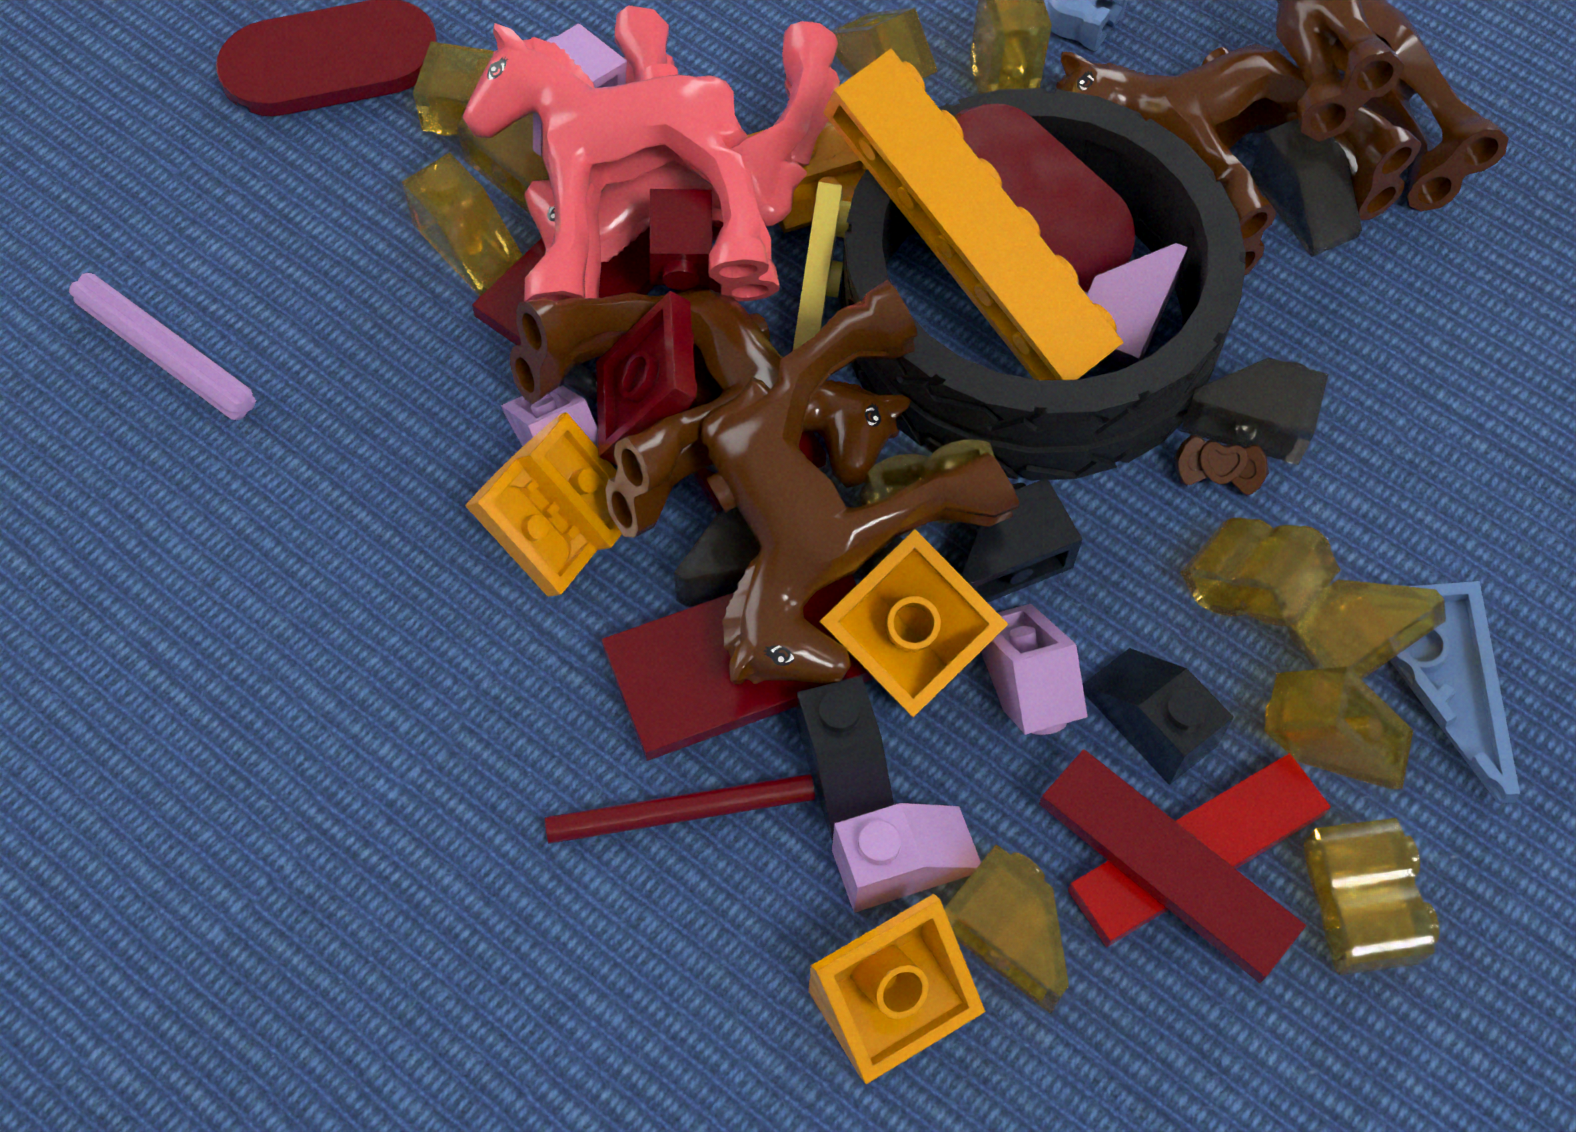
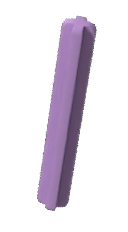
(163, 346)

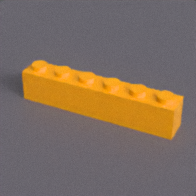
(971, 221)

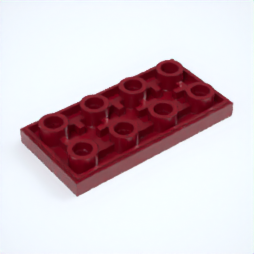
(679, 675)

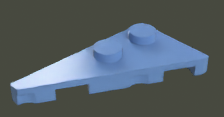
(1459, 686)

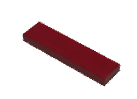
(1172, 865)

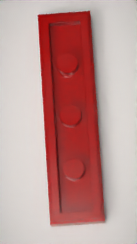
(1232, 825)

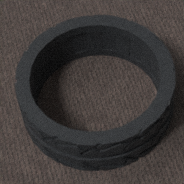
(1069, 424)

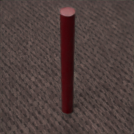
(679, 808)

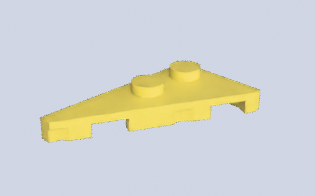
(821, 272)

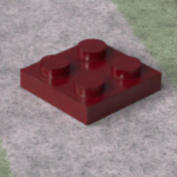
(646, 374)

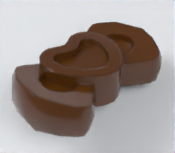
(1241, 466)

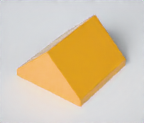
(913, 623)
(896, 989)

